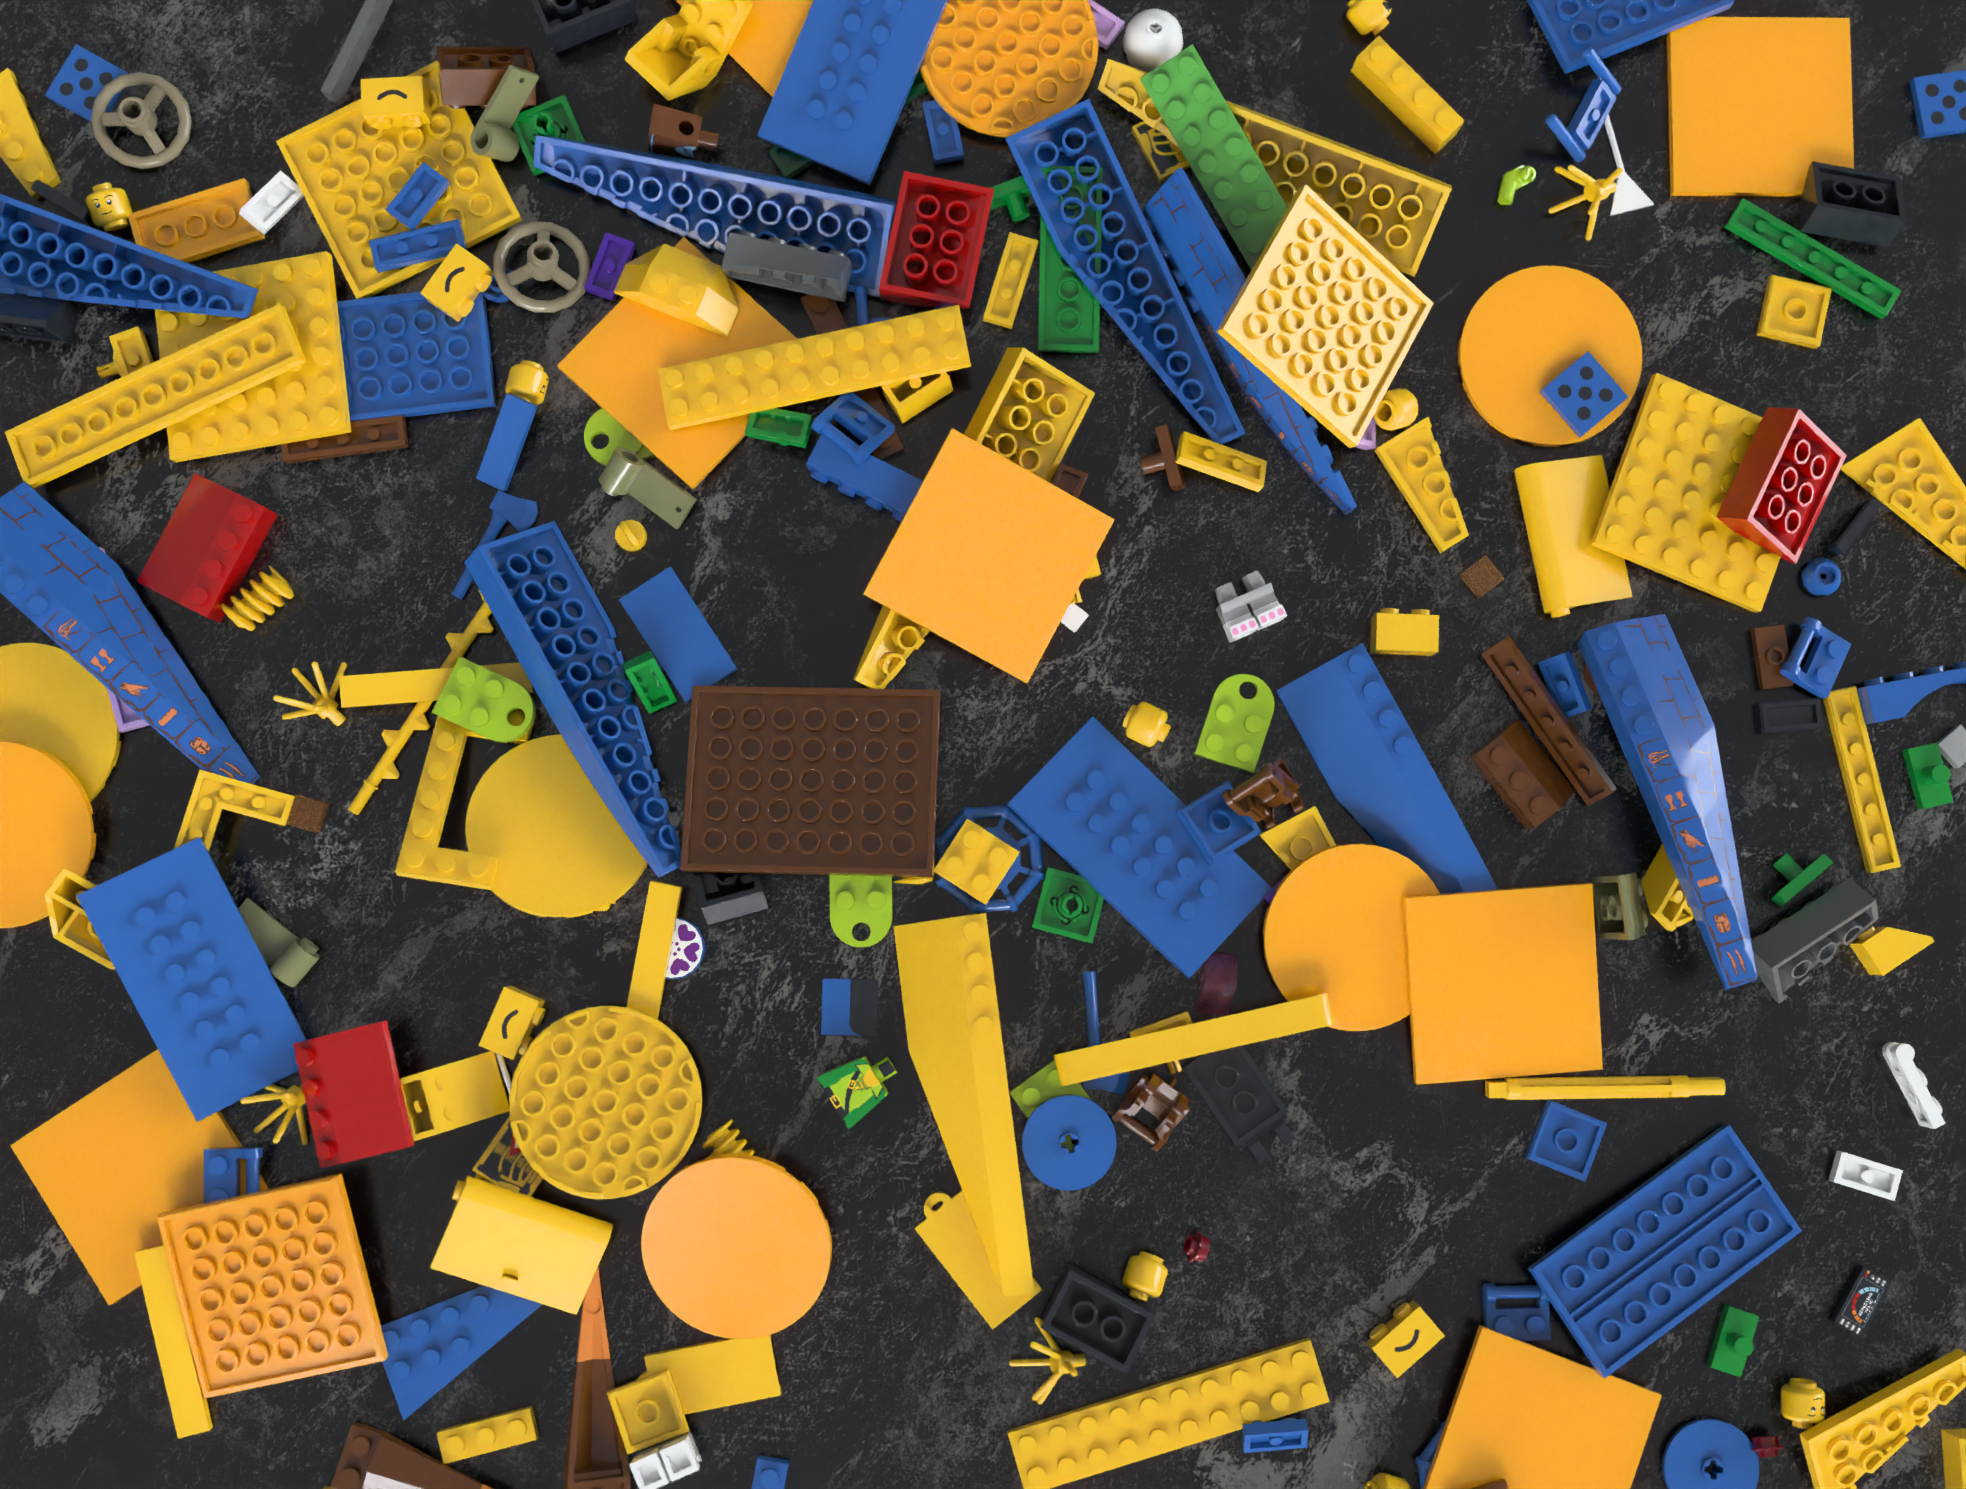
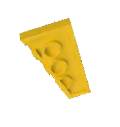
(20, 139)
(1299, 837)

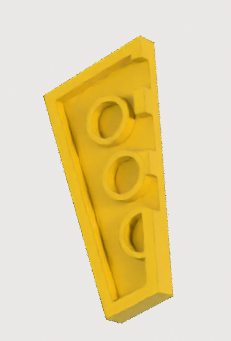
(1420, 475)

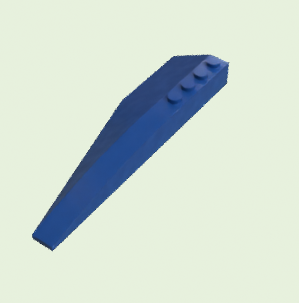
(717, 200)
(579, 676)
(1381, 769)

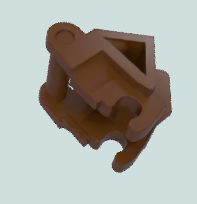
(1264, 793)
(1158, 1099)

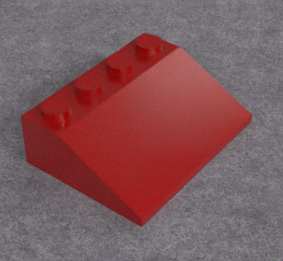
(935, 242)
(1782, 483)
(207, 547)
(353, 1094)

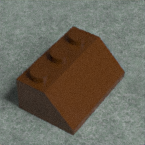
(473, 72)
(1522, 775)

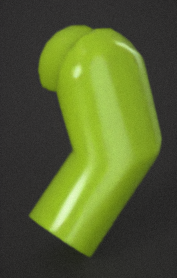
(1513, 180)

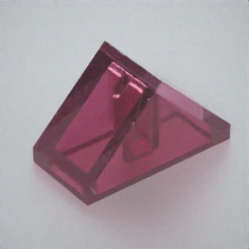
(1218, 984)

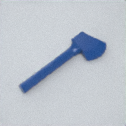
(505, 508)
(1113, 1083)

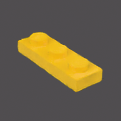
(1010, 280)
(1221, 461)
(487, 1434)

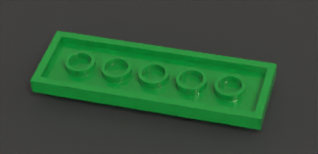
(1066, 306)

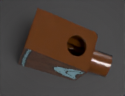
(678, 134)

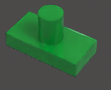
(1012, 194)
(780, 427)
(649, 682)
(1928, 775)
(1797, 876)
(1733, 1341)

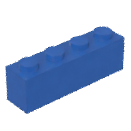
(874, 480)

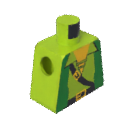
(856, 1087)

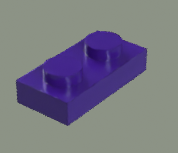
(608, 266)

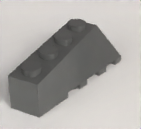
(787, 266)
(1812, 936)

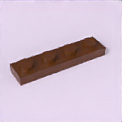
(365, 437)

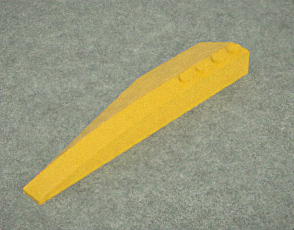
(1377, 198)
(1026, 418)
(963, 1072)

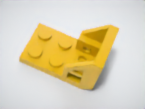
(689, 47)

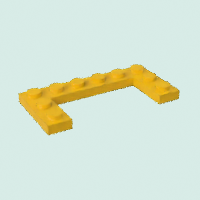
(215, 793)
(420, 851)

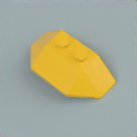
(681, 288)
(1665, 894)
(69, 919)

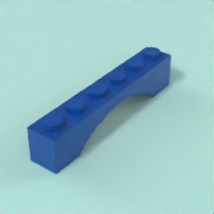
(1896, 698)

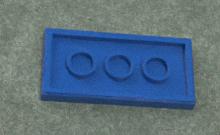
(678, 633)

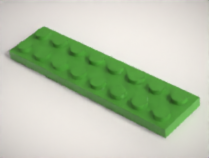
(1217, 150)

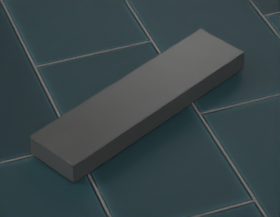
(354, 49)

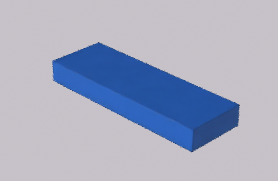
(416, 245)
(506, 441)

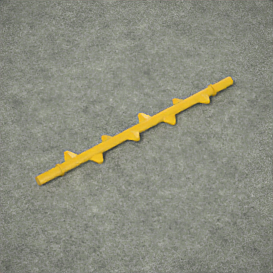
(417, 720)

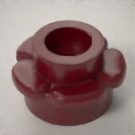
(1196, 1247)
(1766, 1446)

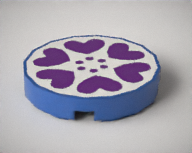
(686, 950)

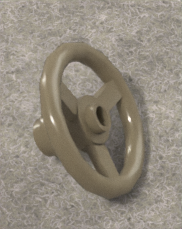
(140, 119)
(541, 265)

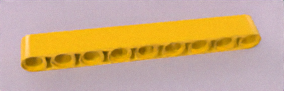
(1194, 1039)

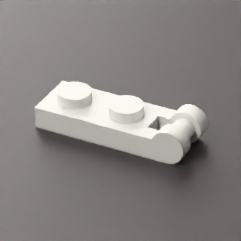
(1913, 1084)

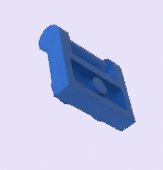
(859, 420)
(1822, 662)
(223, 1171)
(1519, 1322)

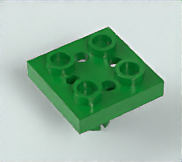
(545, 120)
(1049, 916)

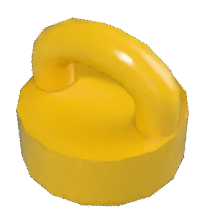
(630, 535)

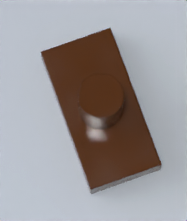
(1165, 459)

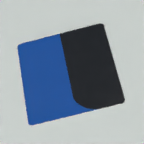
(849, 1007)

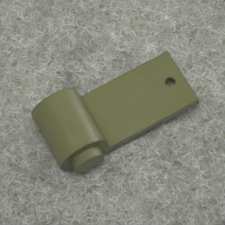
(492, 132)
(634, 476)
(281, 948)

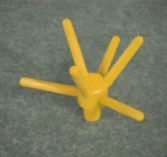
(1593, 191)
(324, 704)
(292, 1099)
(1060, 1363)

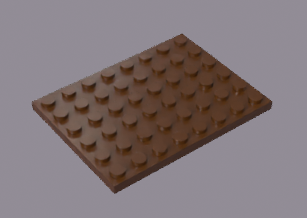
(811, 781)

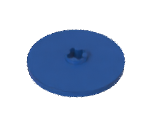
(1055, 1163)
(1707, 1441)

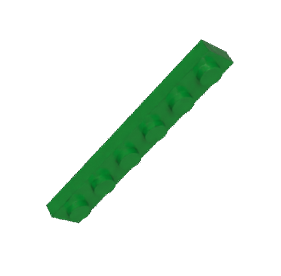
(1812, 258)

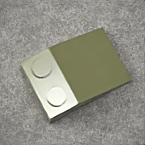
(1619, 906)

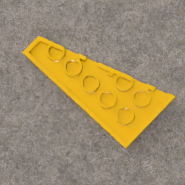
(1918, 485)
(1876, 1427)

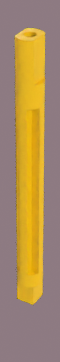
(1603, 1087)

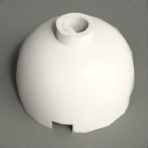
(1152, 39)

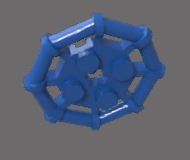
(1034, 874)

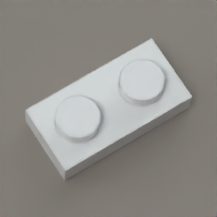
(271, 202)
(1865, 1175)

